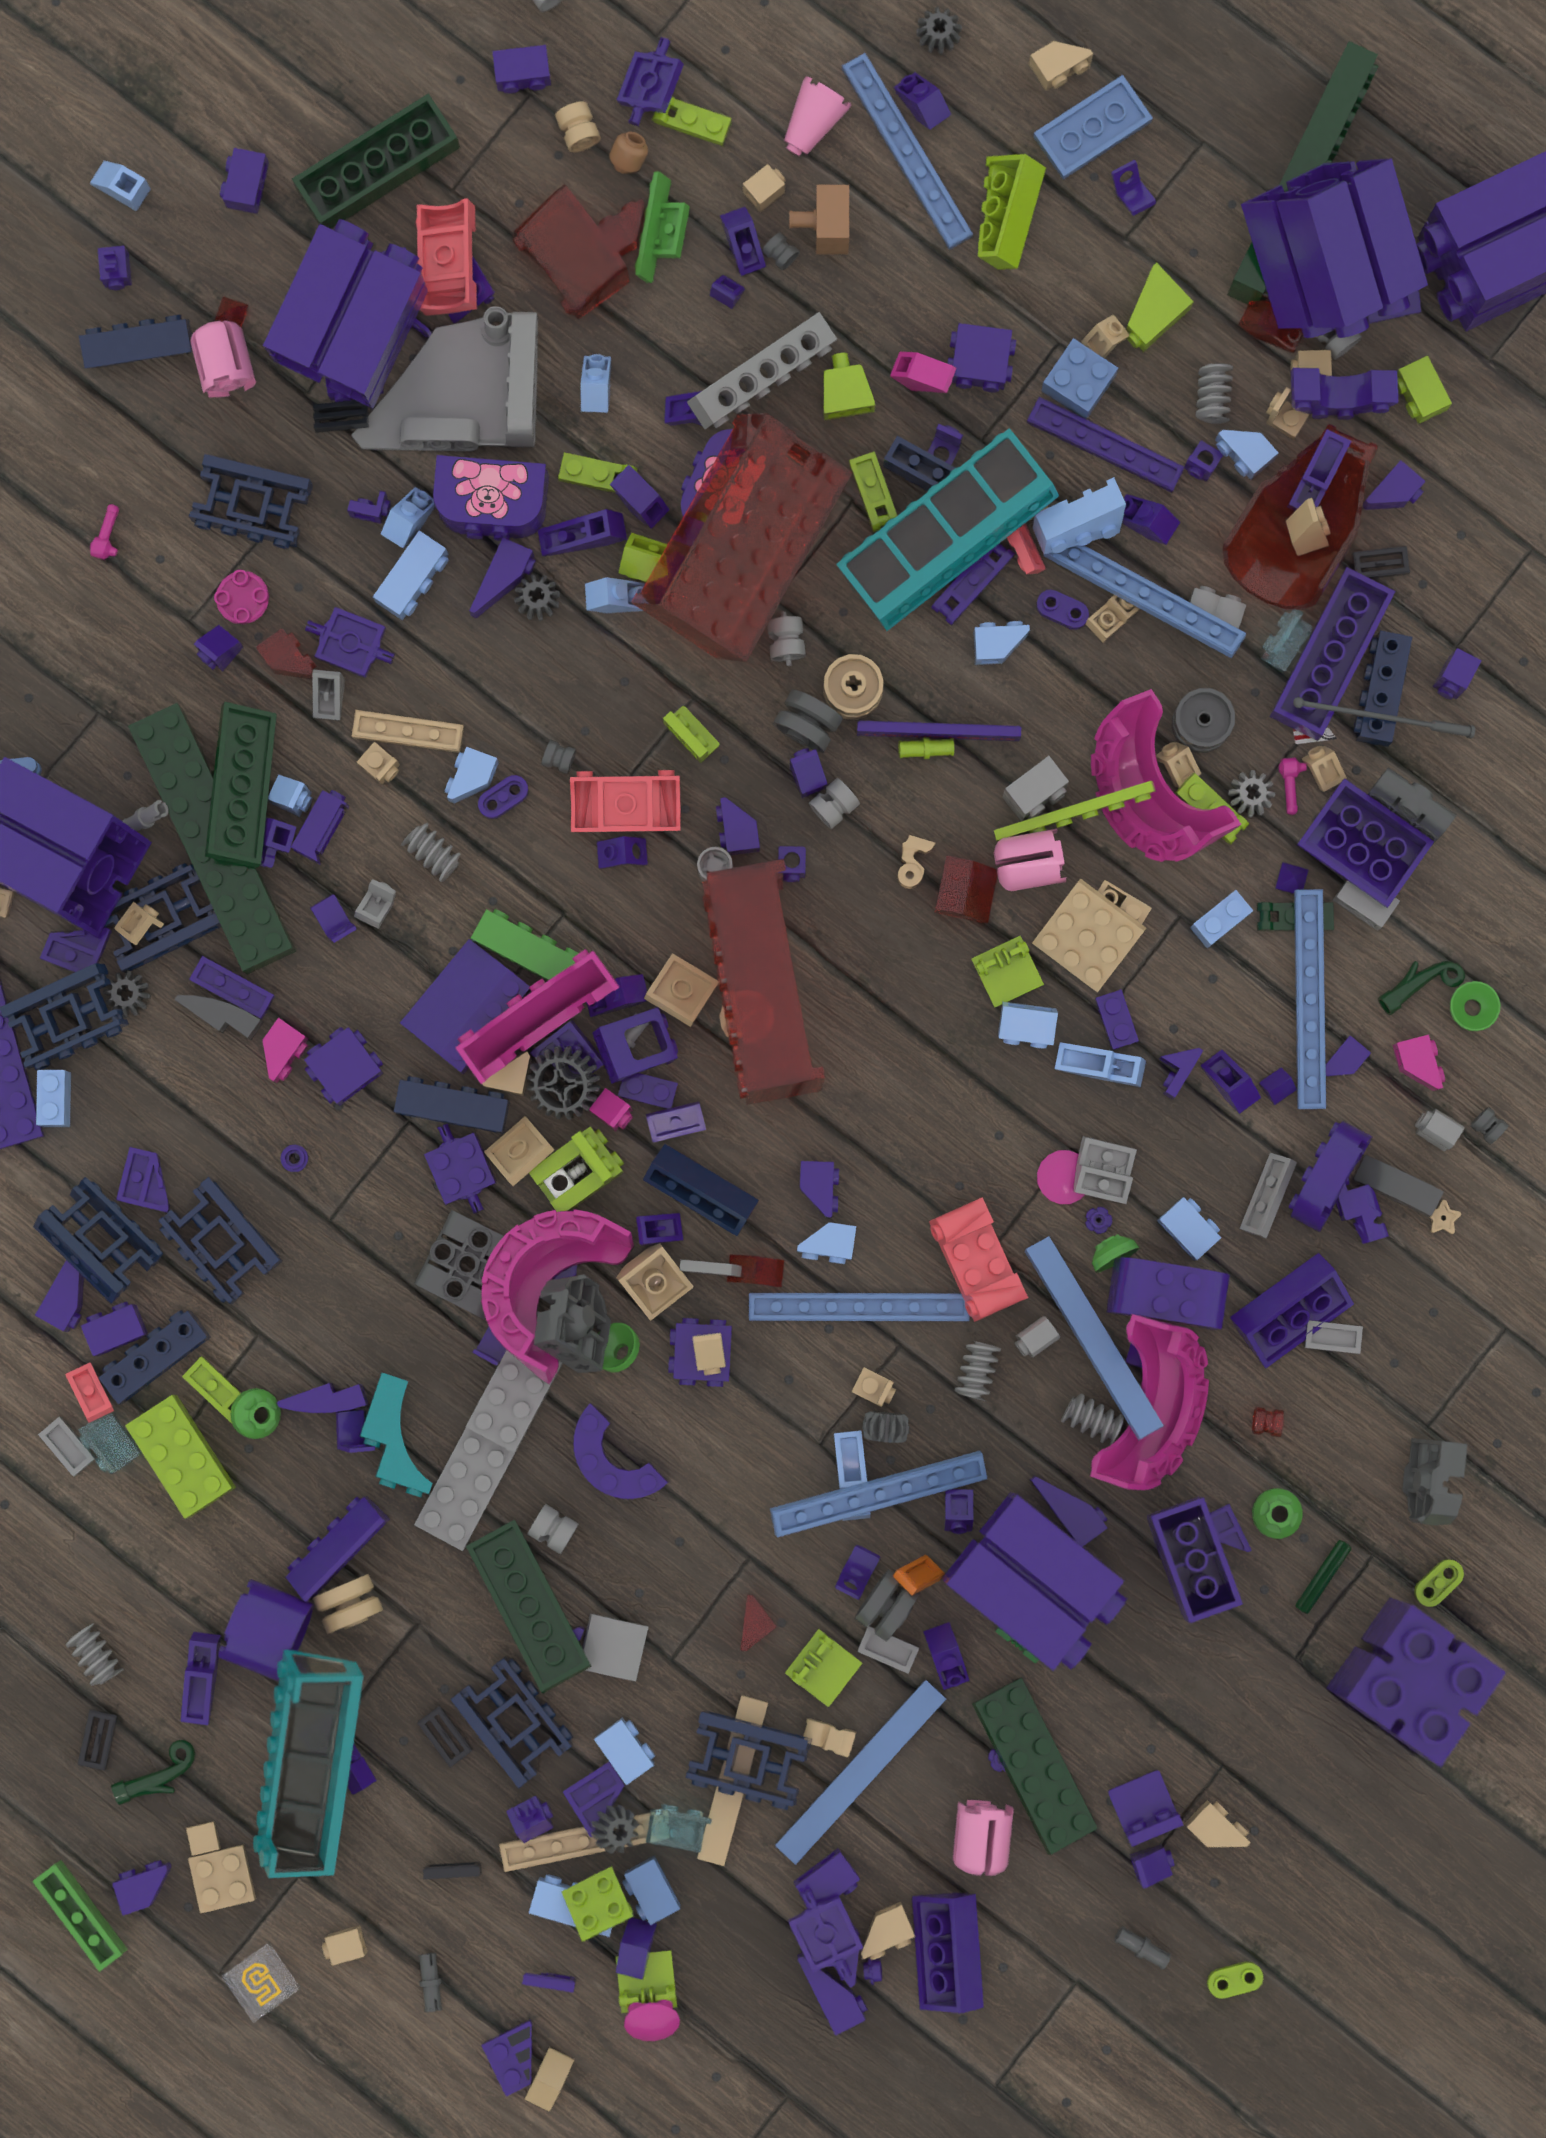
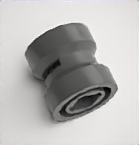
(781, 251)
(559, 756)
(1489, 1125)

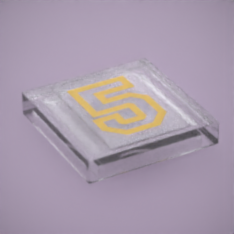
(261, 1982)

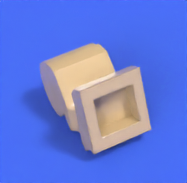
(912, 872)
(829, 1738)

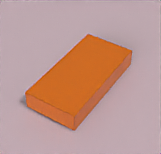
(918, 1575)

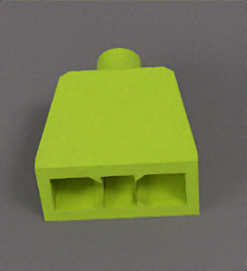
(846, 389)

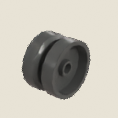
(1212, 707)
(807, 721)
(891, 1607)

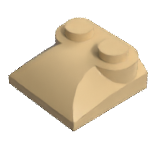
(654, 1280)

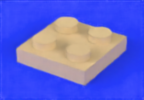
(681, 990)
(519, 1151)
(222, 1878)

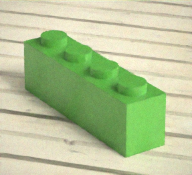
(521, 946)
(80, 1915)

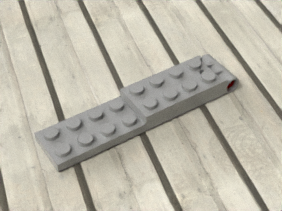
(483, 1452)

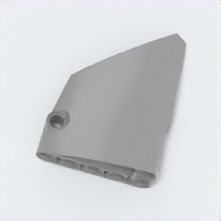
(463, 389)

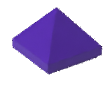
(1291, 878)

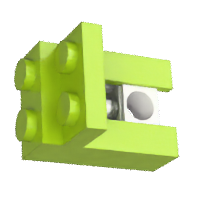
(591, 1147)

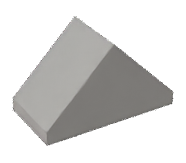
(327, 694)

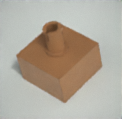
(828, 219)

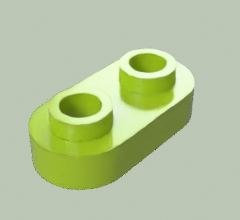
(1438, 1583)
(1235, 1979)

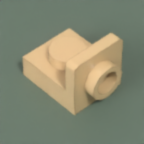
(1105, 336)
(1178, 762)
(379, 764)
(1324, 767)
(137, 921)
(873, 1387)

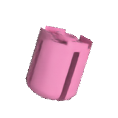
(222, 358)
(1027, 848)
(982, 1837)

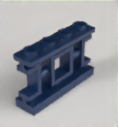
(255, 480)
(168, 938)
(57, 997)
(235, 1227)
(83, 1253)
(493, 1736)
(753, 1738)

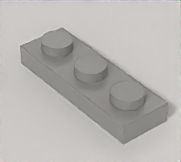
(1268, 1195)

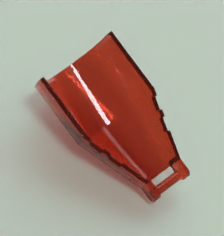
(1260, 545)

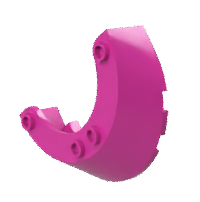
(1126, 757)
(535, 1015)
(530, 1258)
(1178, 1393)

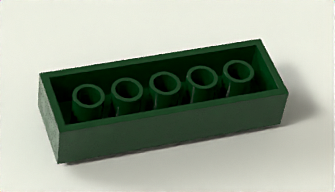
(376, 162)

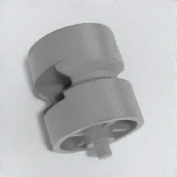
(785, 633)

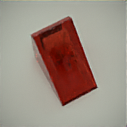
(758, 1270)
(756, 1623)

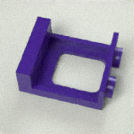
(617, 1054)

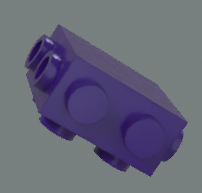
(982, 357)
(343, 1065)
(684, 1361)

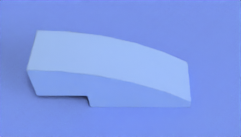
(1100, 1064)
(850, 1462)

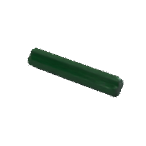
(1323, 1576)

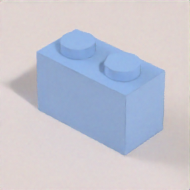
(1221, 919)
(1027, 1024)
(53, 1098)
(1190, 1228)
(625, 1750)

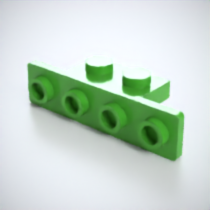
(662, 229)

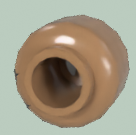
(628, 152)

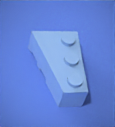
(1081, 521)

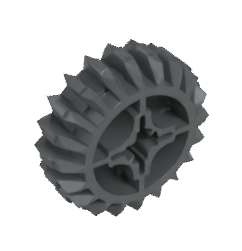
(562, 1071)

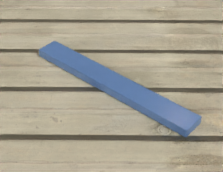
(907, 151)
(1151, 598)
(1310, 999)
(857, 1307)
(1094, 1338)
(878, 1493)
(860, 1772)

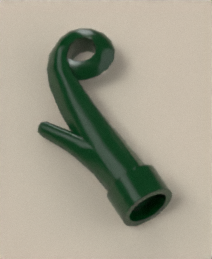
(1412, 982)
(154, 1782)

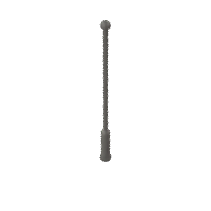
(1439, 726)

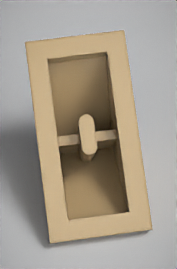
(512, 1077)
(549, 2079)

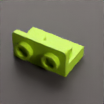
(691, 733)

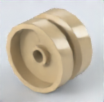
(857, 671)
(348, 1604)

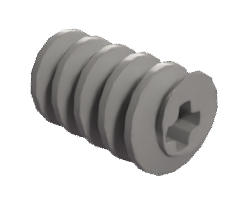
(1212, 393)
(432, 851)
(977, 1370)
(1093, 1418)
(93, 1656)

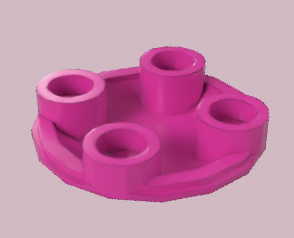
(242, 597)
(1057, 1177)
(651, 2020)

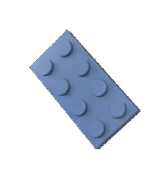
(1092, 127)

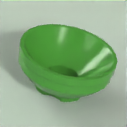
(1484, 996)
(1113, 1248)
(620, 1336)
(243, 1413)
(1263, 1508)

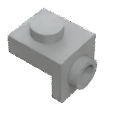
(376, 904)

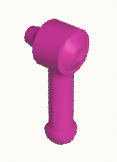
(101, 546)
(1290, 769)

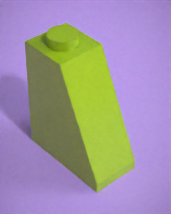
(1157, 309)

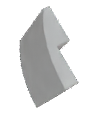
(1104, 1170)
(614, 1646)

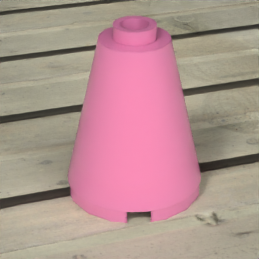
(813, 116)

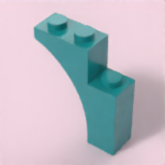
(384, 1428)

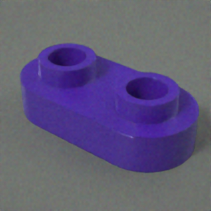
(1061, 611)
(501, 794)

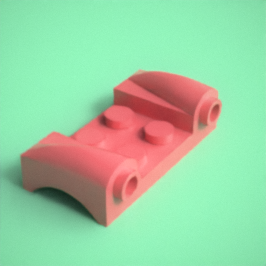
(446, 257)
(625, 802)
(977, 1260)

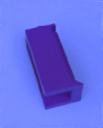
(320, 825)

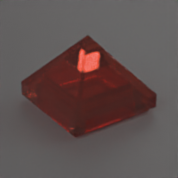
(231, 311)

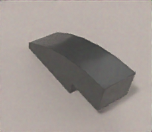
(221, 1014)
(1398, 1186)

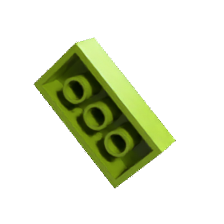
(180, 1456)

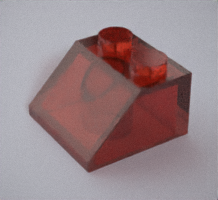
(966, 889)

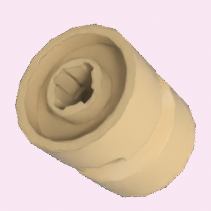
(579, 131)

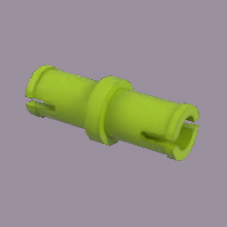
(926, 748)

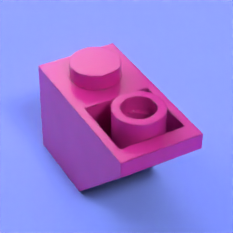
(922, 372)
(281, 1047)
(1418, 1061)
(612, 1110)

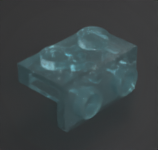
(1285, 645)
(109, 1443)
(677, 1829)

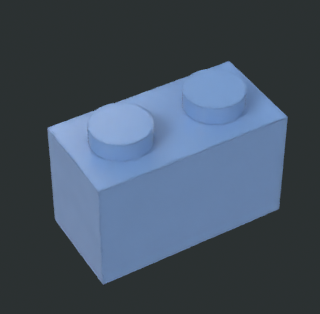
(651, 1890)

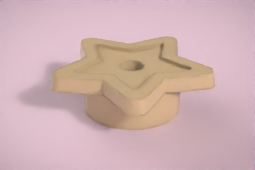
(1448, 1224)

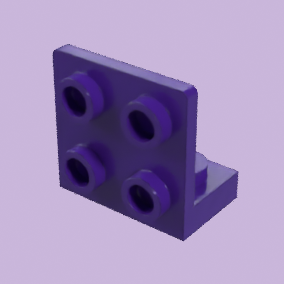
(1144, 1808)

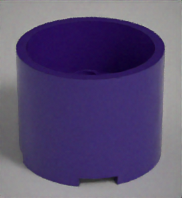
(263, 1627)

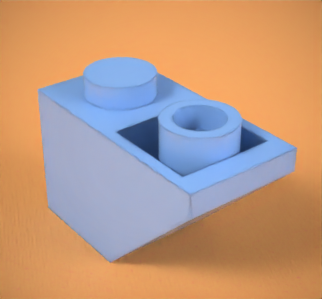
(121, 184)
(595, 383)
(1248, 451)
(408, 517)
(612, 595)
(996, 643)
(473, 774)
(290, 795)
(831, 1241)

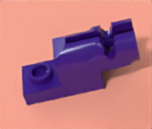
(1364, 1208)

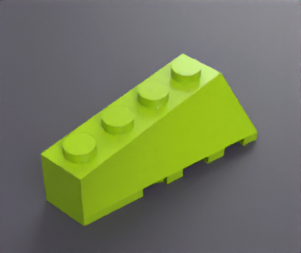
(1008, 208)

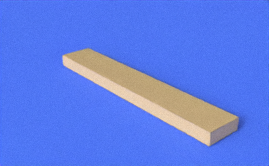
(724, 1806)
(560, 1846)

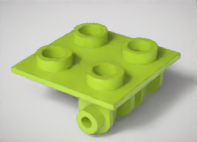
(1007, 971)
(823, 1668)
(597, 1904)
(656, 1985)

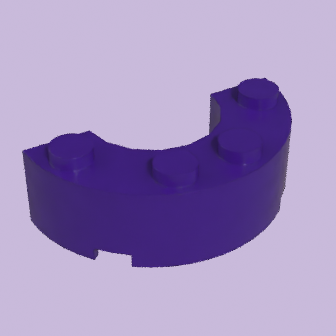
(1343, 395)
(1329, 1174)
(598, 1468)

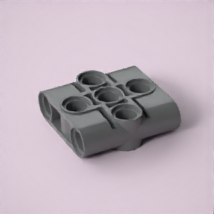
(1412, 804)
(438, 1281)

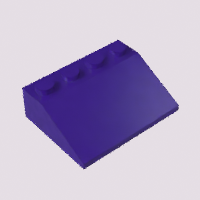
(1365, 843)
(462, 999)

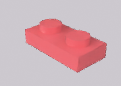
(1027, 552)
(89, 1392)

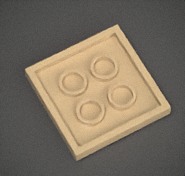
(1089, 935)

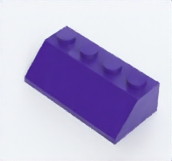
(1280, 1315)
(337, 1548)
(947, 1952)

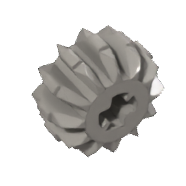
(1261, 793)

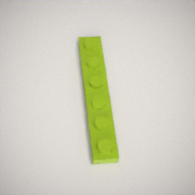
(1087, 809)

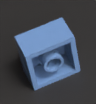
(1079, 379)

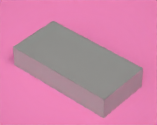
(710, 1268)
(1334, 1337)
(67, 1446)
(891, 1652)

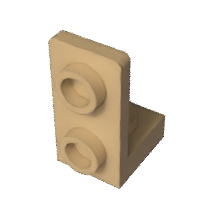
(1284, 416)

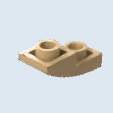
(1111, 617)

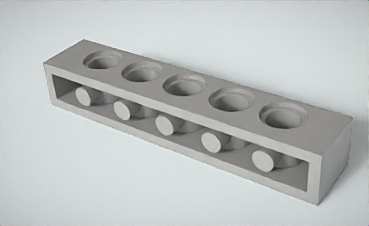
(706, 403)

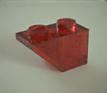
(625, 227)
(1261, 324)
(283, 656)

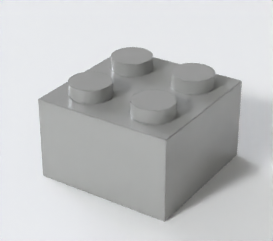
(1035, 789)

